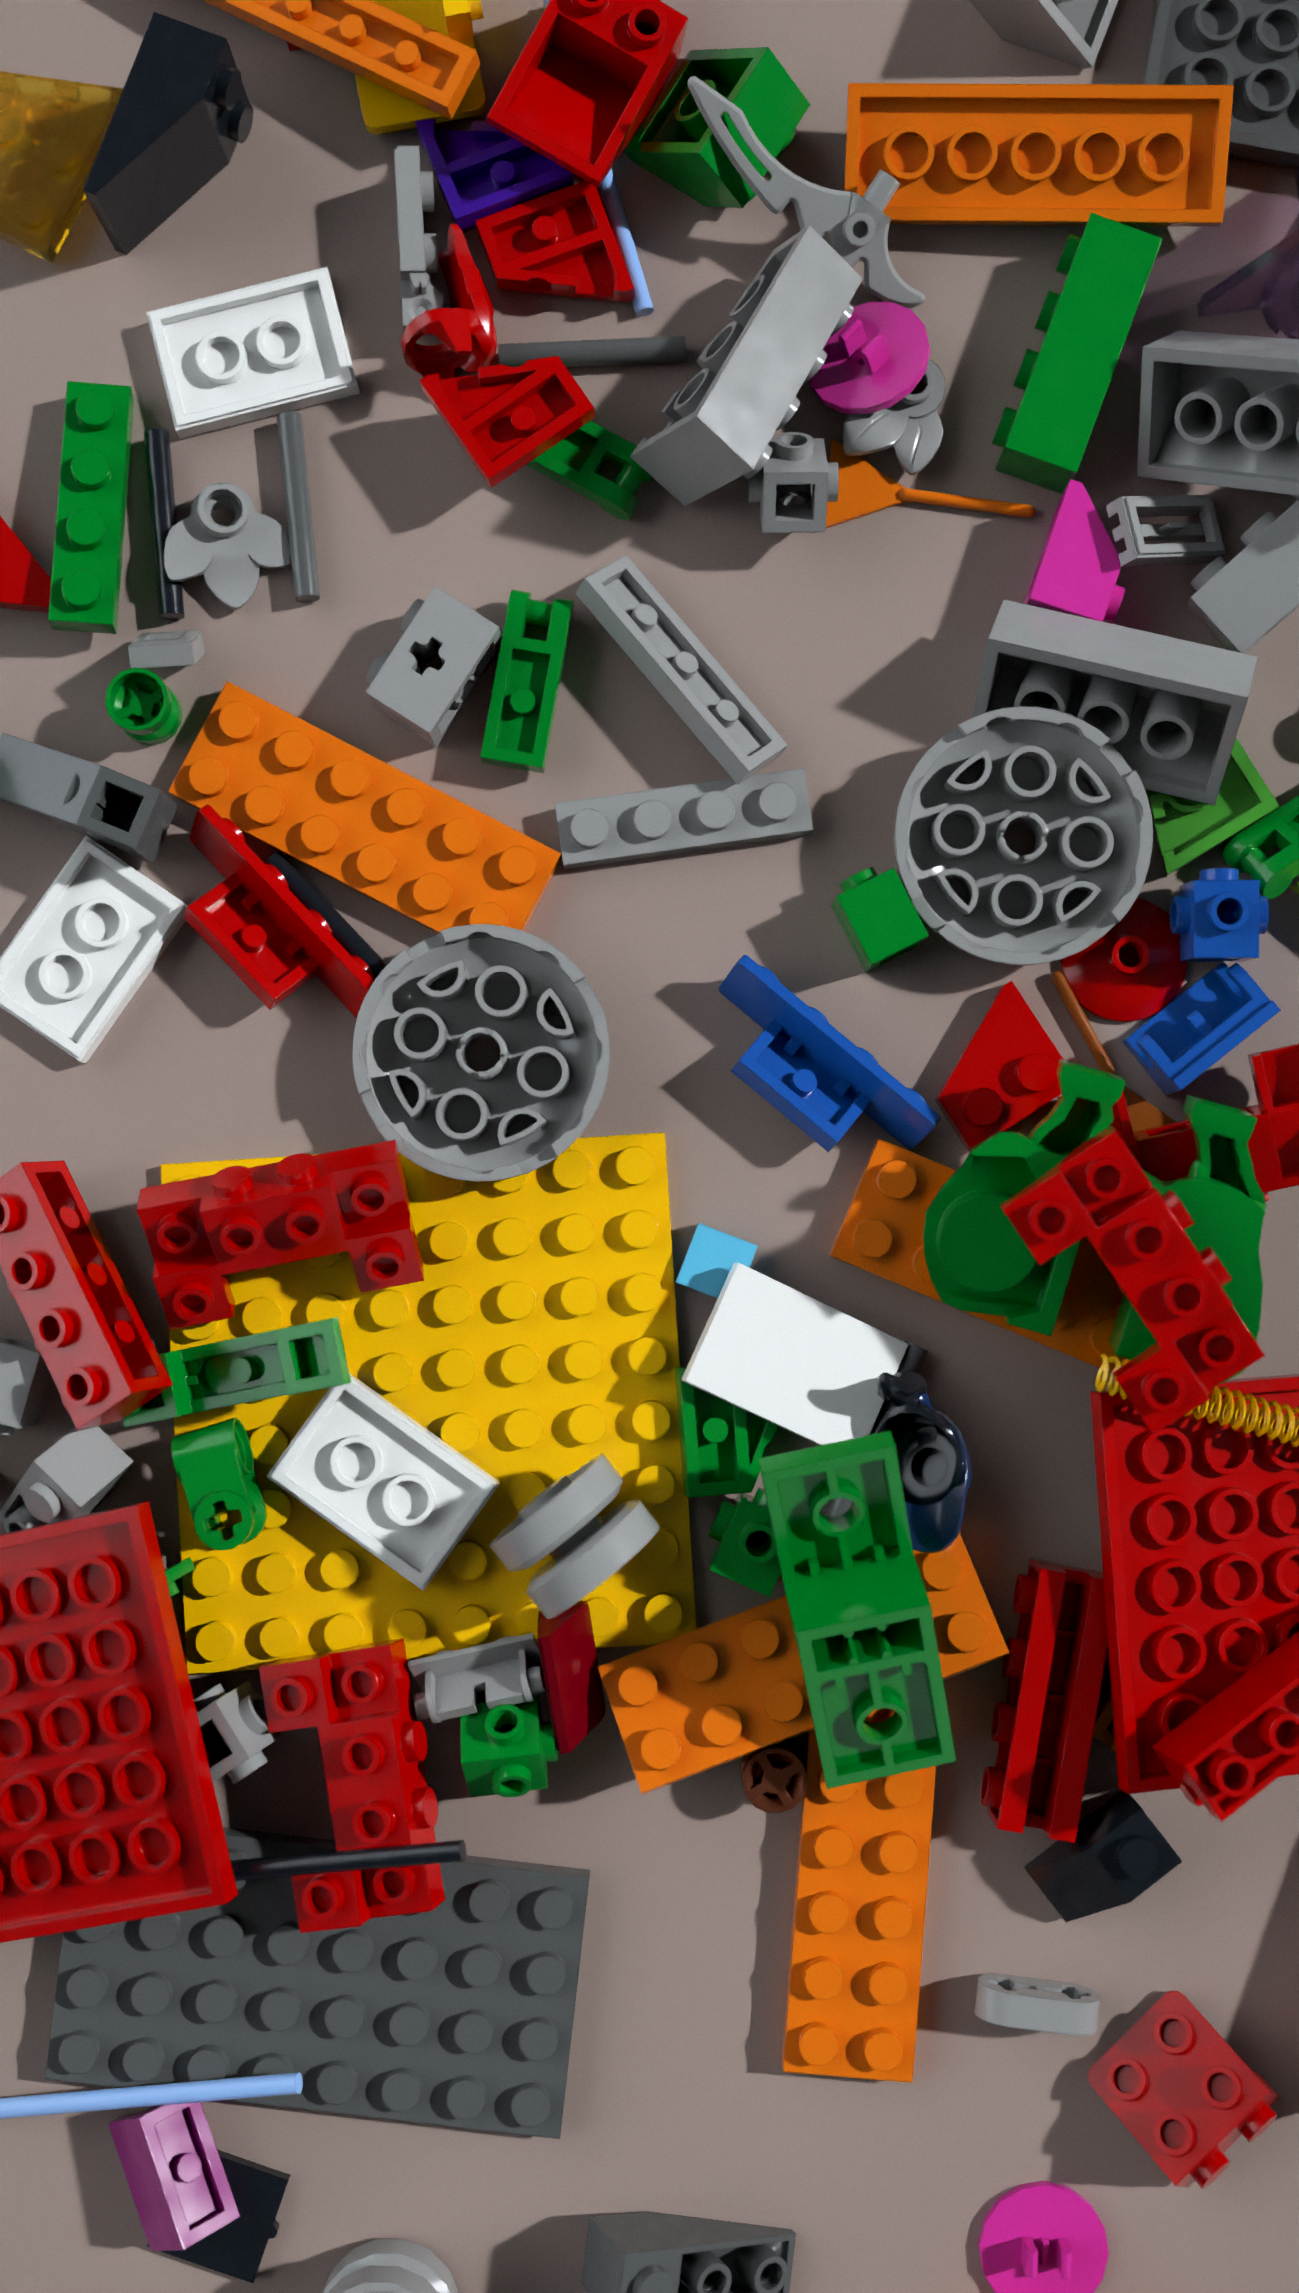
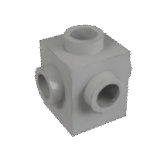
(795, 485)
(234, 1730)

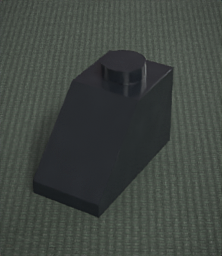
(1109, 1864)

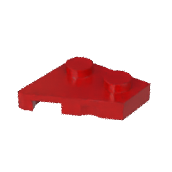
(557, 247)
(509, 412)
(1001, 1073)

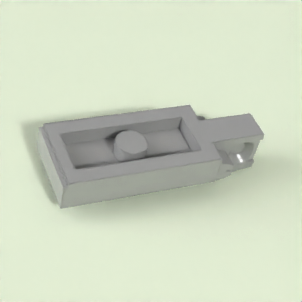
(416, 249)

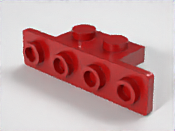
(264, 927)

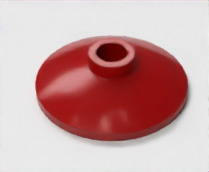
(1125, 992)

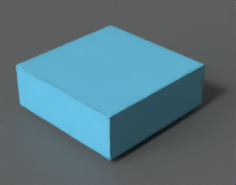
(711, 1259)

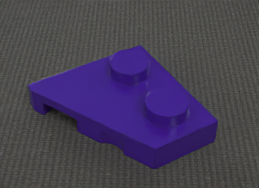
(486, 170)

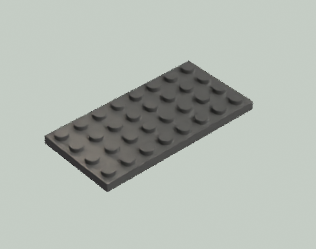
(396, 2019)

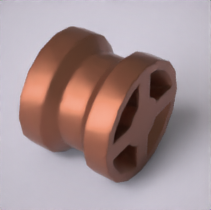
(780, 1786)

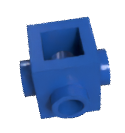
(1200, 930)

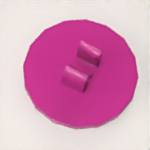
(873, 359)
(1043, 2241)

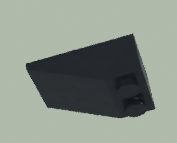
(168, 130)

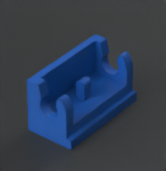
(1200, 1026)

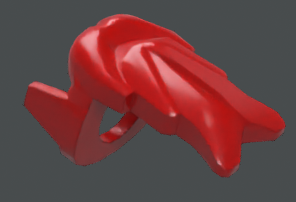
(464, 328)

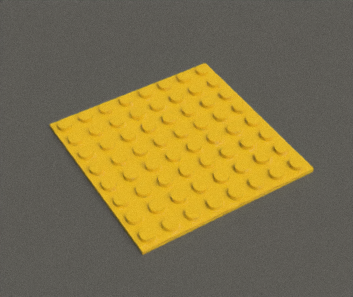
(520, 1349)

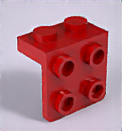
(1183, 2091)

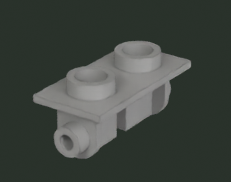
(505, 1669)

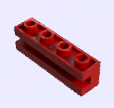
(1049, 1701)
(1239, 1736)

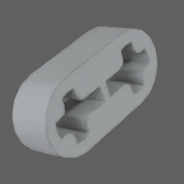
(1037, 2004)

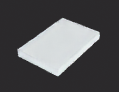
(253, 353)
(87, 949)
(792, 1359)
(383, 1480)

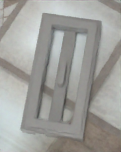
(1134, 534)

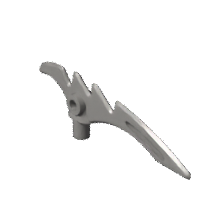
(851, 222)

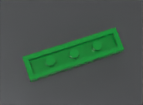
(91, 508)

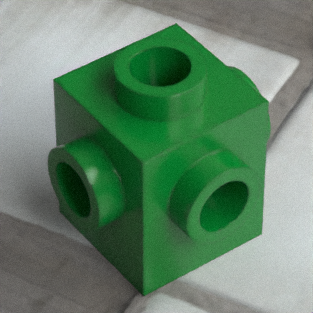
(734, 1557)
(506, 1749)

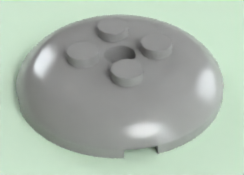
(1085, 821)
(469, 988)

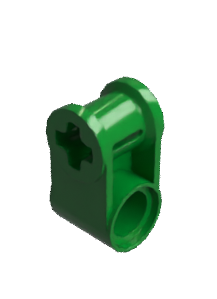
(217, 1477)

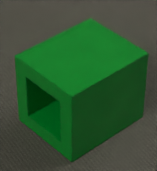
(878, 917)

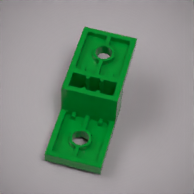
(858, 1609)

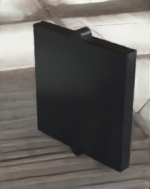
(241, 2244)

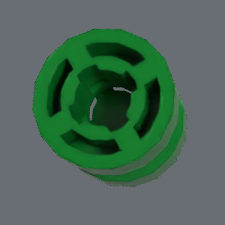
(135, 695)

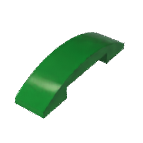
(249, 1370)

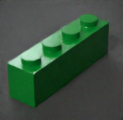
(1078, 352)

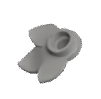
(908, 426)
(226, 554)

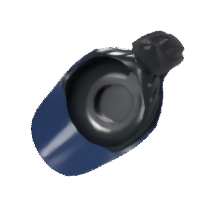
(930, 1459)

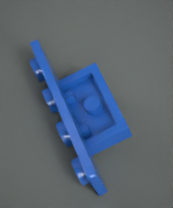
(813, 1069)

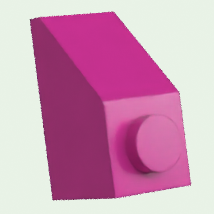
(1077, 562)

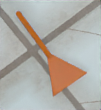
(868, 490)

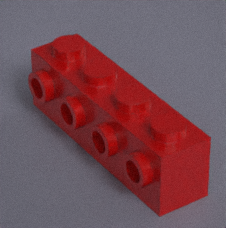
(74, 1297)

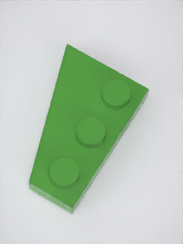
(1193, 828)

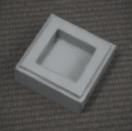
(166, 649)

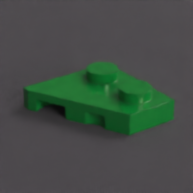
(718, 1442)

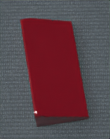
(571, 1675)

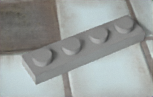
(681, 669)
(684, 818)

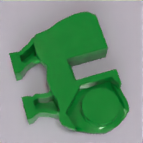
(988, 1269)

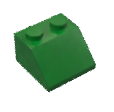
(682, 148)

